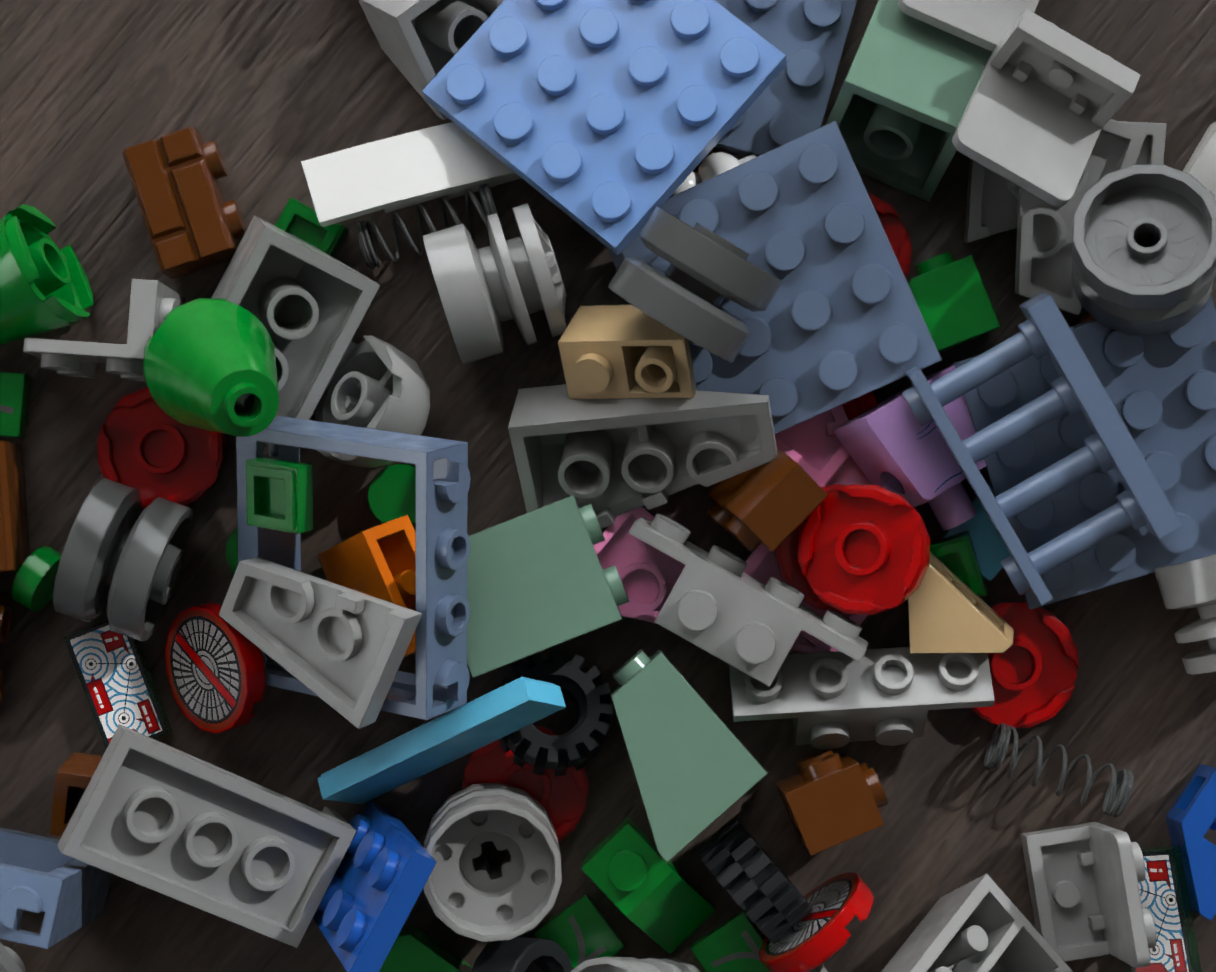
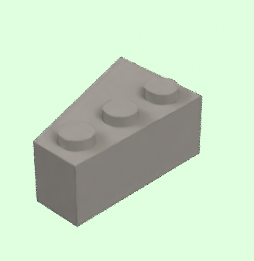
(976, 932)

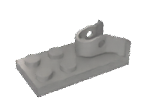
(206, 837)

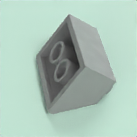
(305, 304)

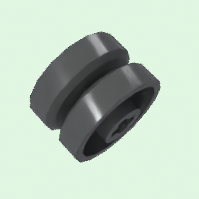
(1145, 249)
(696, 282)
(123, 559)

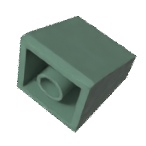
(906, 99)
(537, 584)
(679, 750)

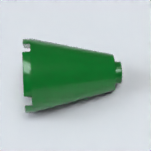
(38, 281)
(213, 368)

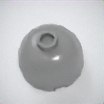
(375, 390)

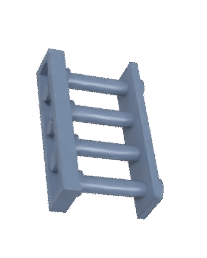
(1073, 392)

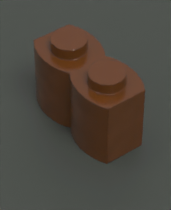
(765, 503)

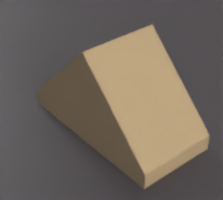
(952, 618)

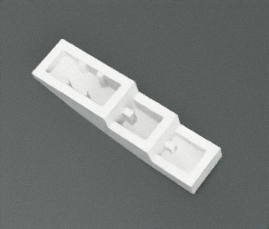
(400, 173)

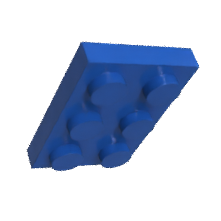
(373, 889)

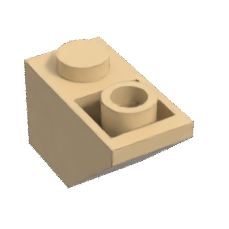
(624, 356)

